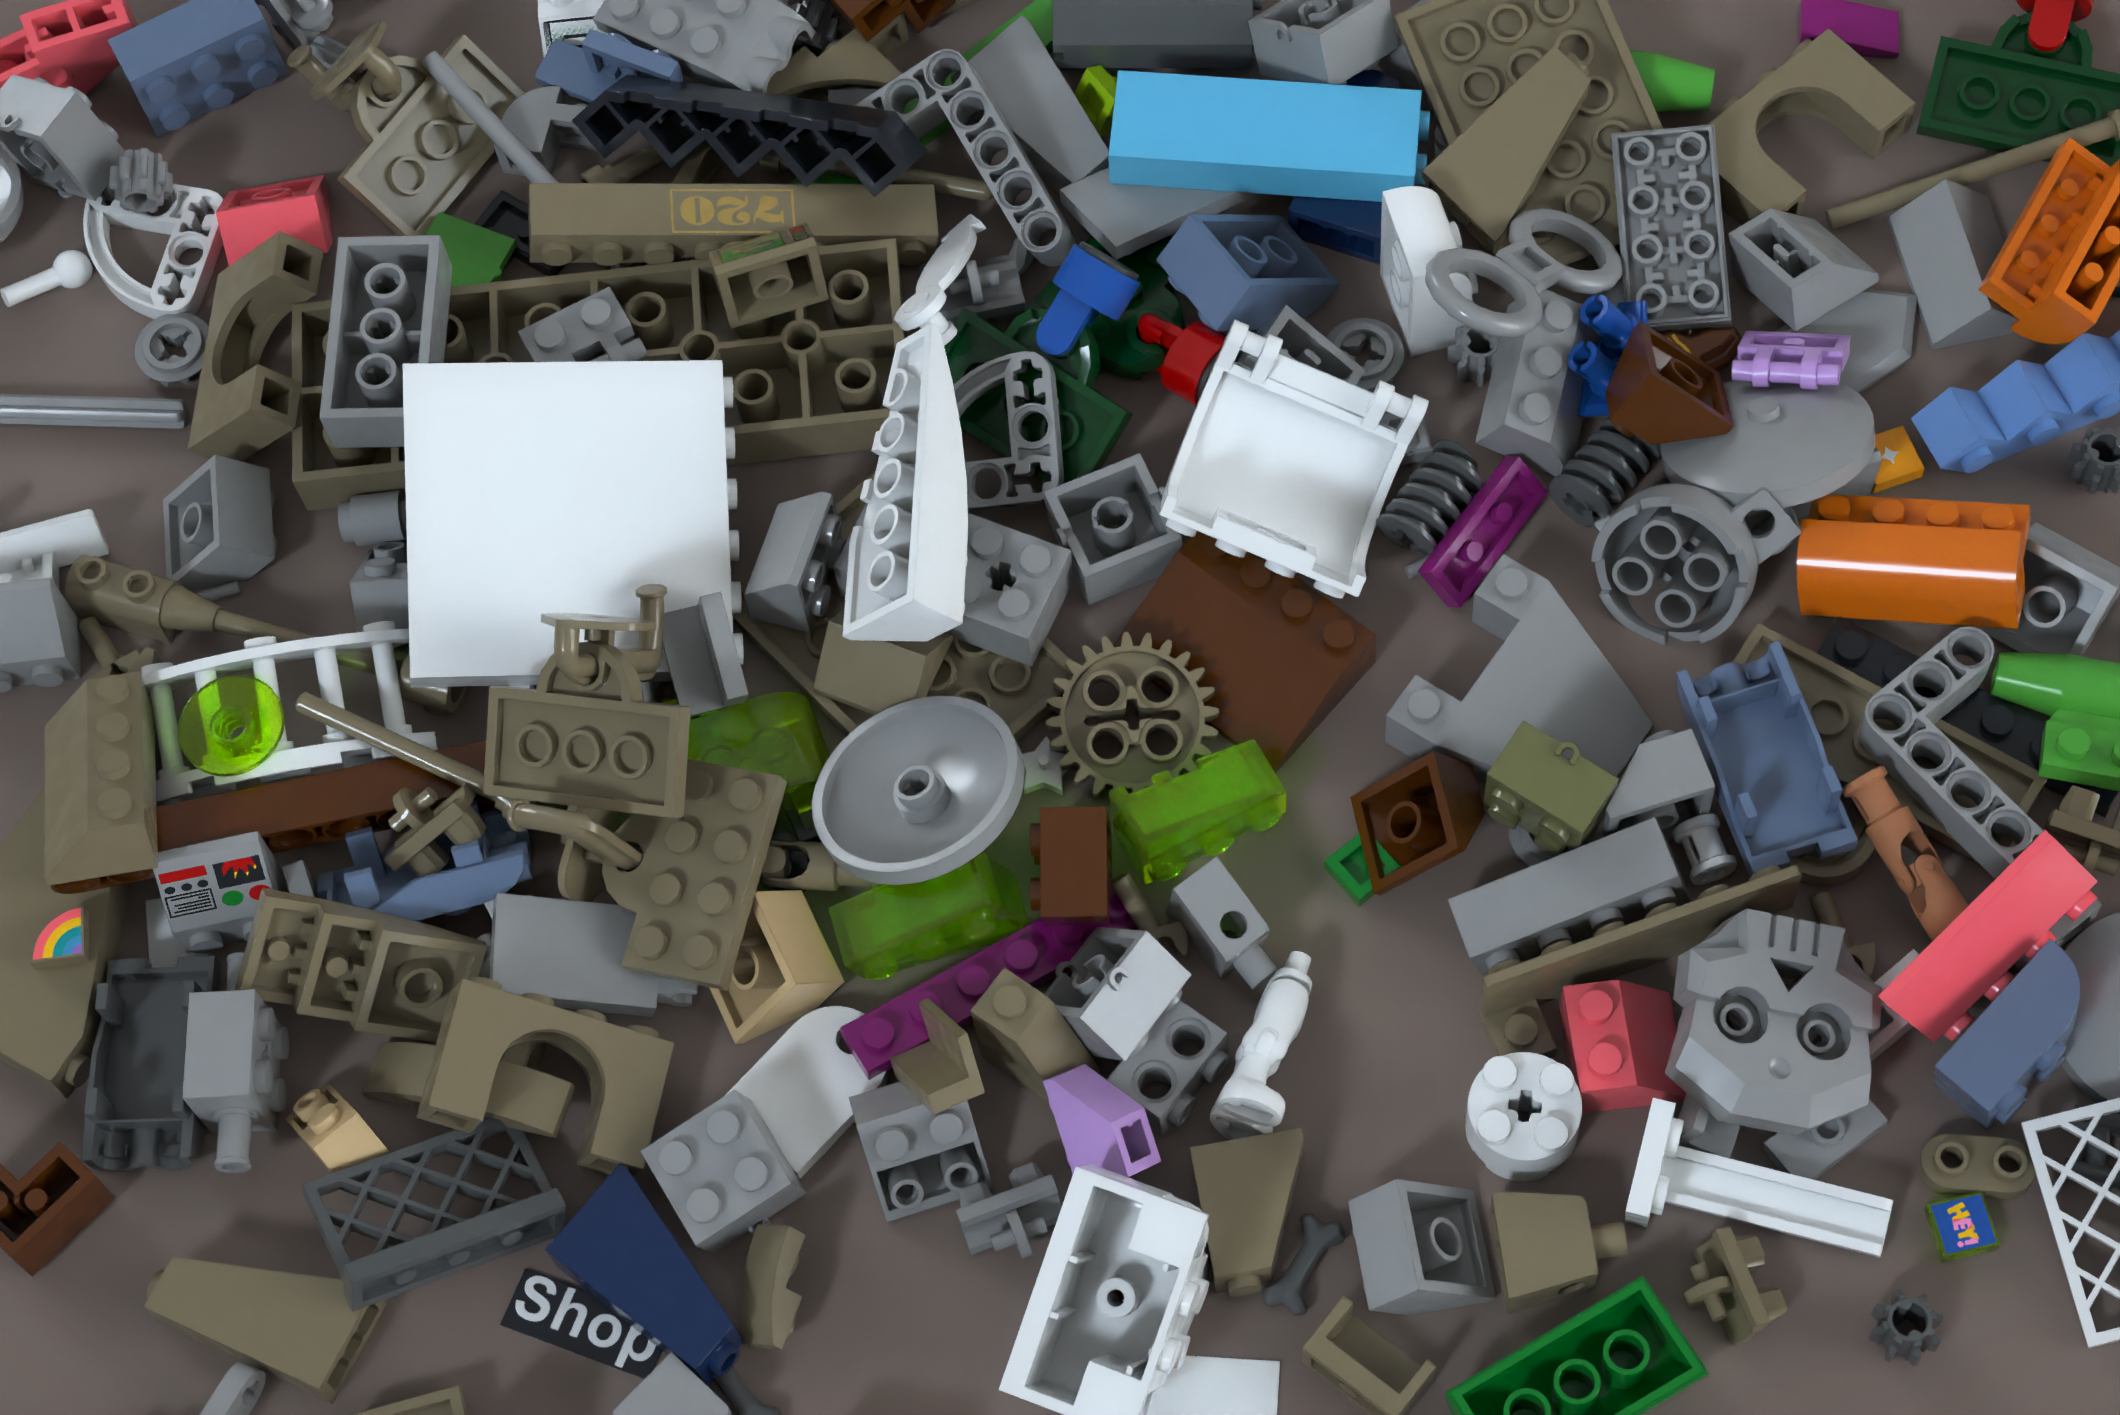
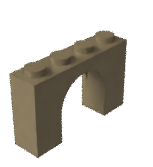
(1819, 81)
(238, 400)
(621, 1065)

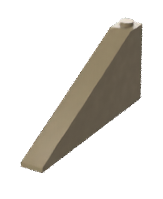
(51, 1011)

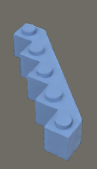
(2023, 405)

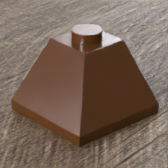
(1665, 392)
(1418, 817)

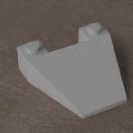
(1540, 674)

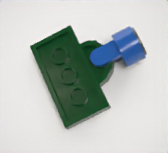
(1062, 334)

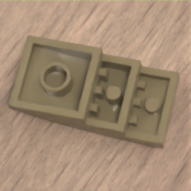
(355, 964)

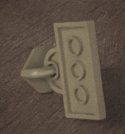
(416, 134)
(585, 726)
(694, 871)

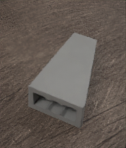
(1039, 106)

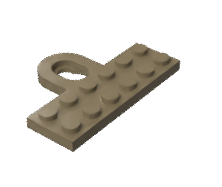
(1837, 707)

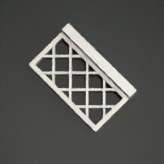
(2040, 1162)

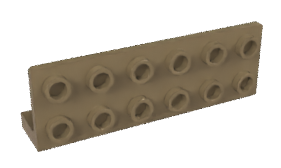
(1517, 989)

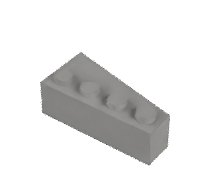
(1569, 896)

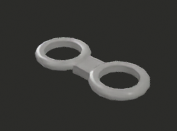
(1523, 272)

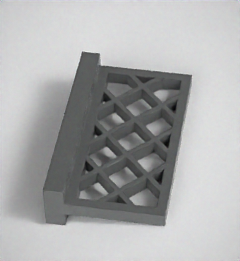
(444, 1250)

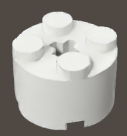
(1528, 1085)

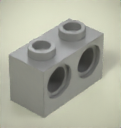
(1181, 1073)

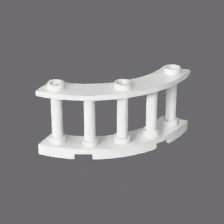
(262, 653)

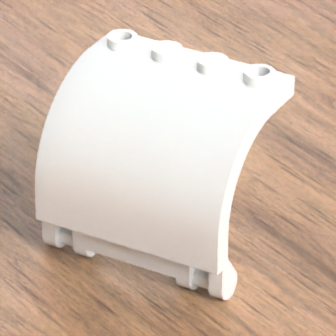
(1288, 463)

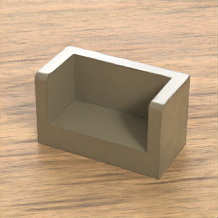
(1366, 1364)

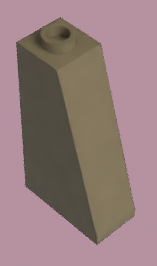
(1505, 151)
(270, 1318)

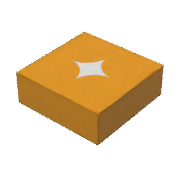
(1899, 459)

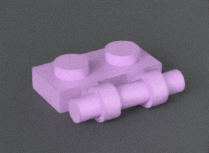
(1791, 358)

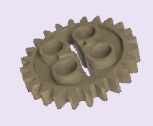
(1127, 671)

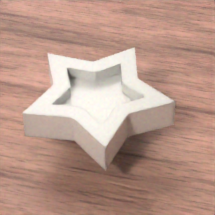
(1043, 769)

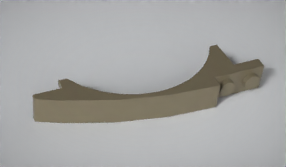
(840, 66)

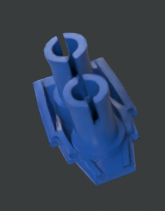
(1599, 361)

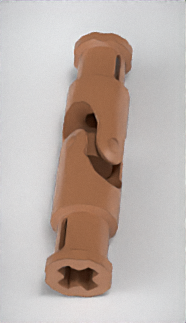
(1889, 827)

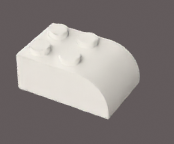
(1411, 235)

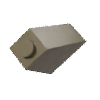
(1026, 1033)
(1248, 1198)

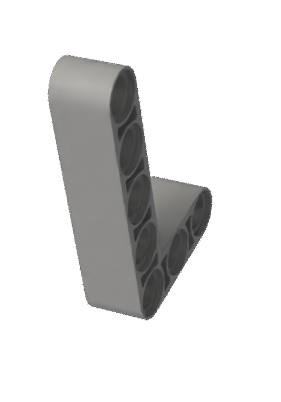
(982, 142)
(1954, 771)

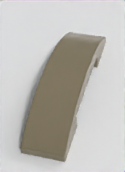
(518, 1097)

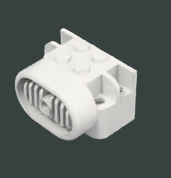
(1078, 1339)

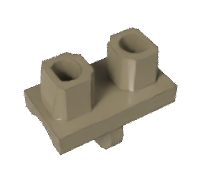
(2074, 822)
(417, 845)
(1728, 1287)

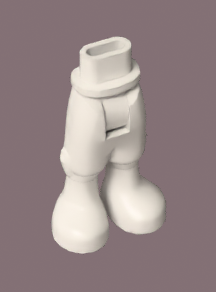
(1245, 1102)

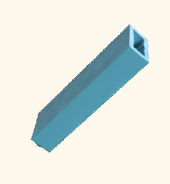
(1265, 136)

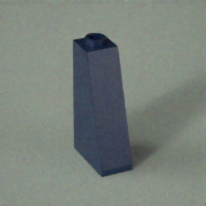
(1343, 224)
(641, 1273)

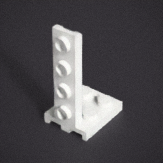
(1748, 1192)

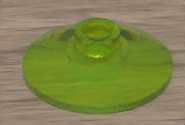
(217, 712)

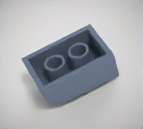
(1245, 269)
(2013, 1040)

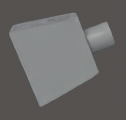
(1215, 904)

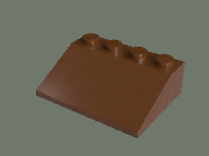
(1265, 643)

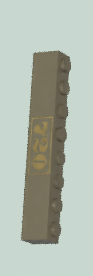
(687, 221)

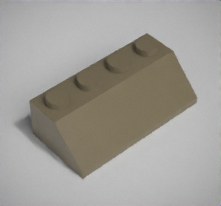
(100, 782)

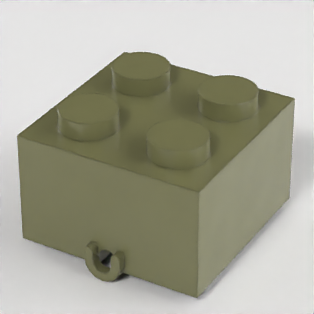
(1546, 793)

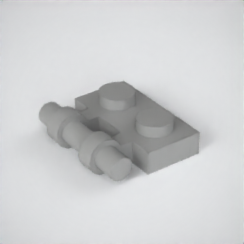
(583, 331)

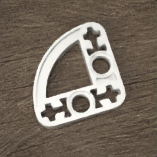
(185, 230)

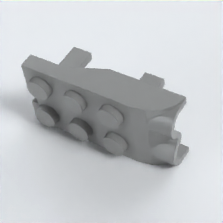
(713, 40)

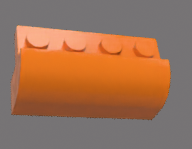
(2061, 250)
(1913, 560)

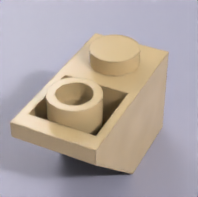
(334, 1130)

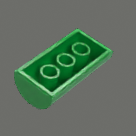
(1603, 1361)

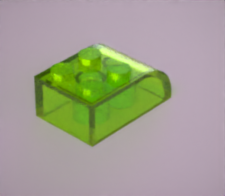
(766, 735)

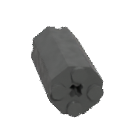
(1153, 33)

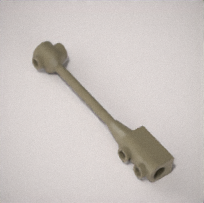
(161, 606)

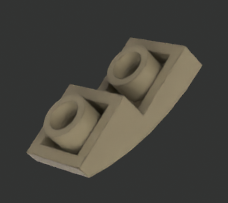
(765, 1302)

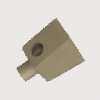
(1549, 1246)

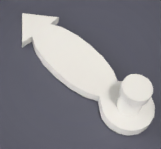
(936, 276)

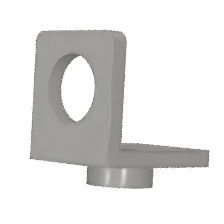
(1776, 530)

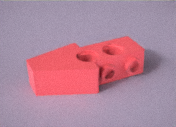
(66, 43)

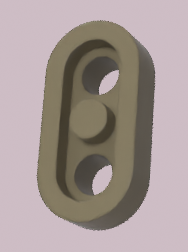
(1978, 1166)

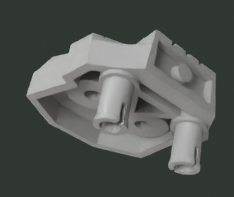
(1769, 1069)

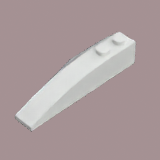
(913, 542)

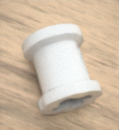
(1704, 849)

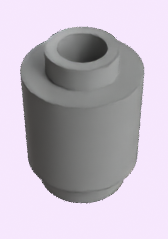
(373, 518)

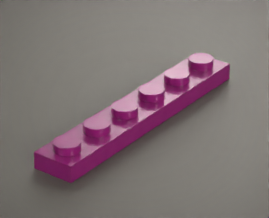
(1028, 953)

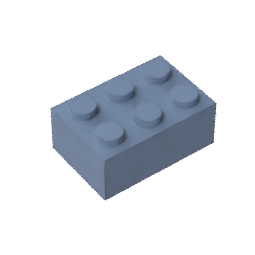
(197, 59)

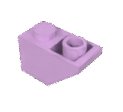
(1100, 1123)

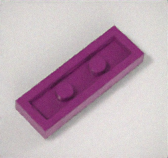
(1482, 531)

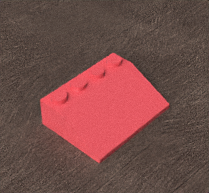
(1989, 938)

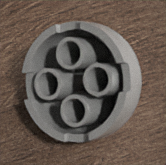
(1689, 543)

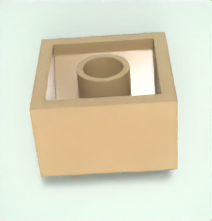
(779, 969)

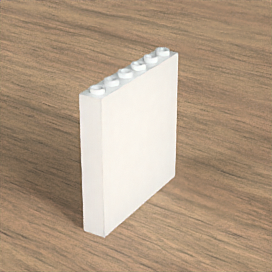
(559, 498)

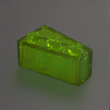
(1197, 811)
(928, 919)

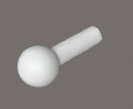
(69, 270)

